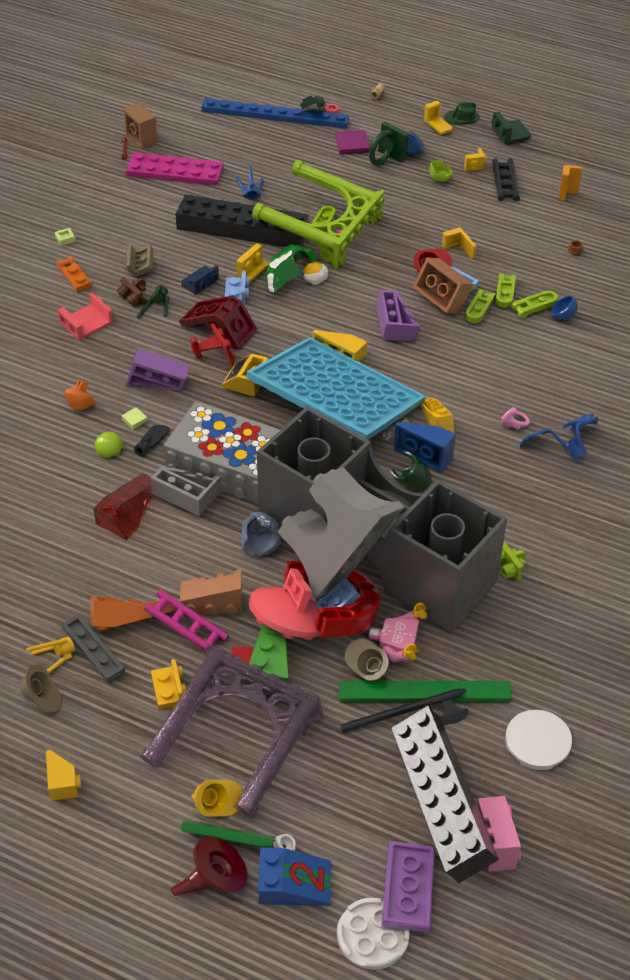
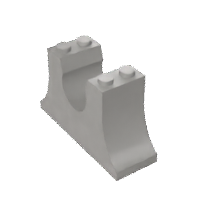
(353, 527)

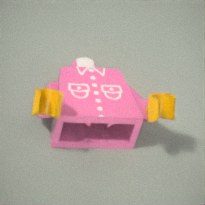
(400, 635)

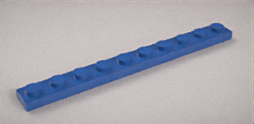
(275, 113)

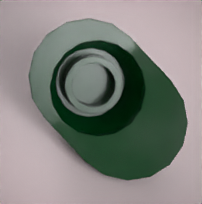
(463, 113)

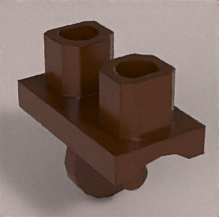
(135, 289)

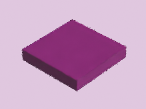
(352, 142)

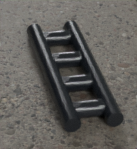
(512, 183)

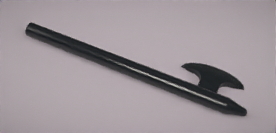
(450, 714)

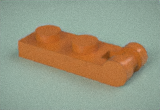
(74, 274)

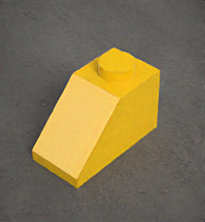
(61, 777)

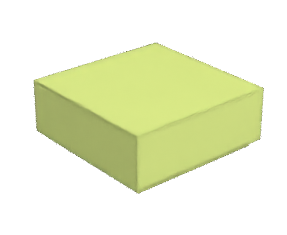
(65, 236)
(134, 418)

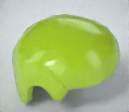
(439, 172)
(108, 444)

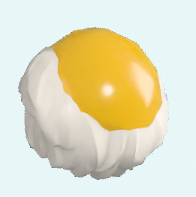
(315, 273)

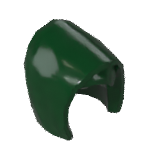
(415, 477)

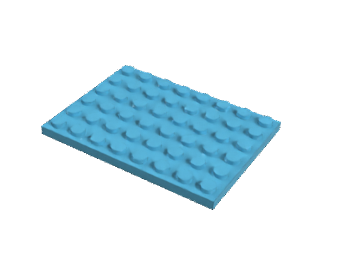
(336, 387)

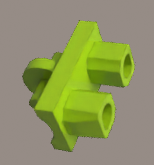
(512, 561)

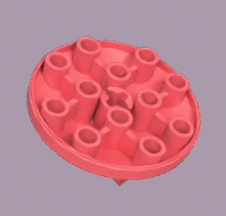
(287, 607)

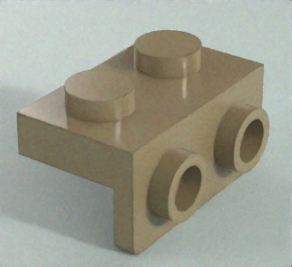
(140, 261)

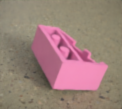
(501, 830)

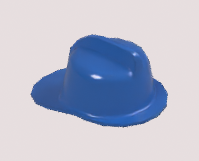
(415, 144)

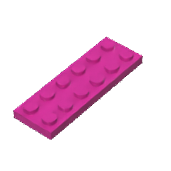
(175, 168)

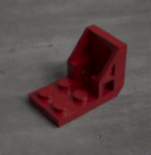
(226, 314)

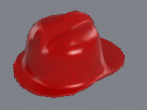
(420, 257)

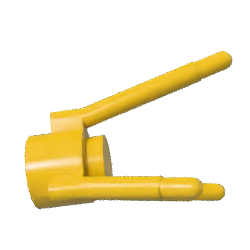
(62, 647)

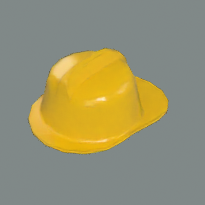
(217, 797)

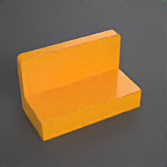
(570, 181)

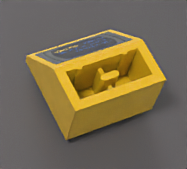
(237, 378)

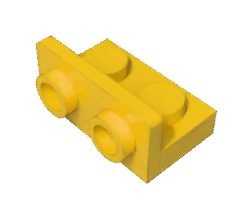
(252, 262)
(168, 685)

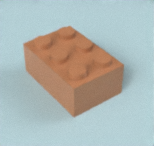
(443, 285)

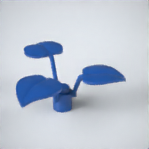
(575, 445)

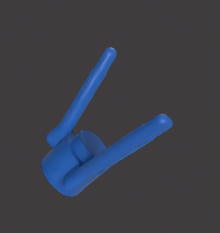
(251, 190)

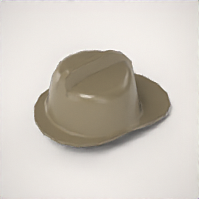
(366, 659)
(40, 688)

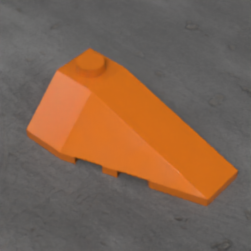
(113, 612)

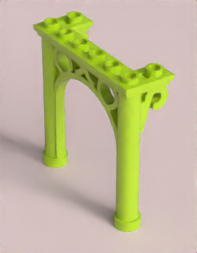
(331, 244)

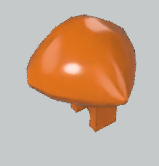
(77, 396)

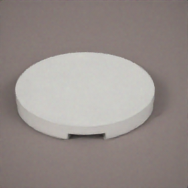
(538, 739)
(365, 940)

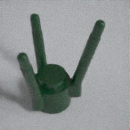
(159, 295)

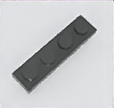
(93, 648)

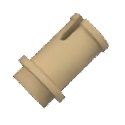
(376, 92)

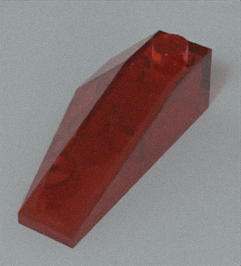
(124, 507)

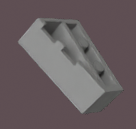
(184, 489)

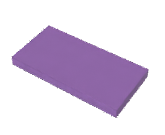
(408, 887)

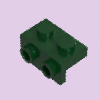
(308, 101)

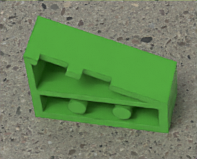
(271, 653)

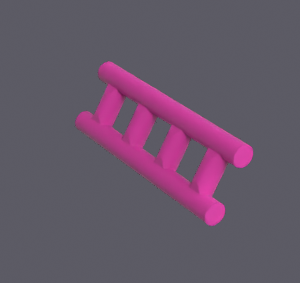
(183, 610)

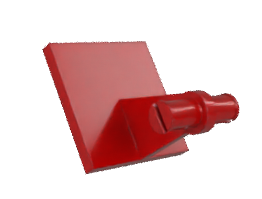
(214, 342)

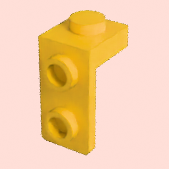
(433, 118)
(459, 237)

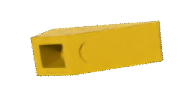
(437, 414)

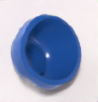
(564, 308)

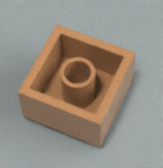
(140, 125)

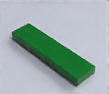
(228, 833)

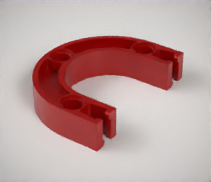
(346, 619)

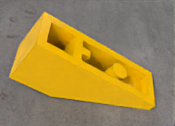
(343, 343)

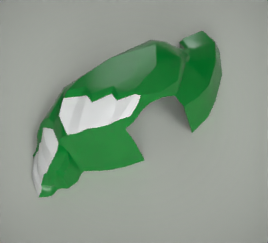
(283, 269)

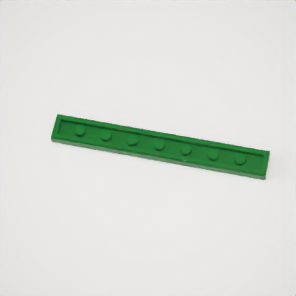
(416, 690)

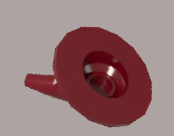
(216, 866)

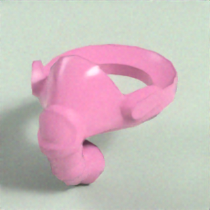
(509, 421)

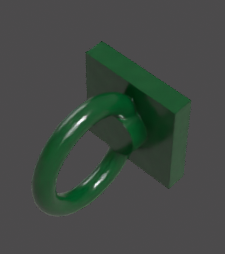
(391, 143)

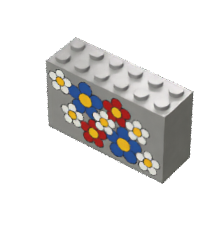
(220, 446)

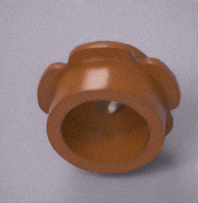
(576, 247)

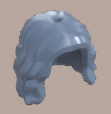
(260, 534)

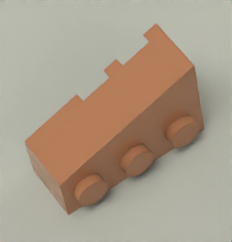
(214, 595)

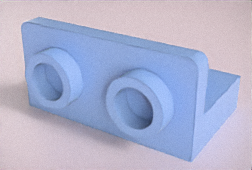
(237, 287)

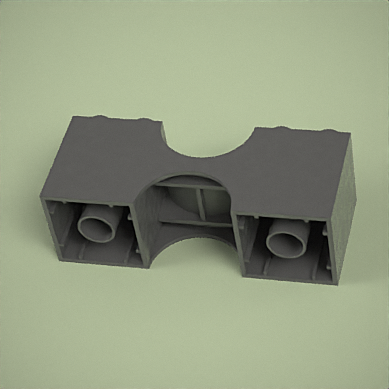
(433, 553)

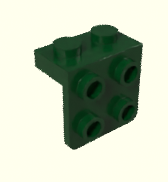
(509, 131)

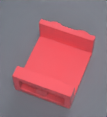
(88, 319)

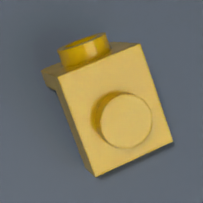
(475, 161)

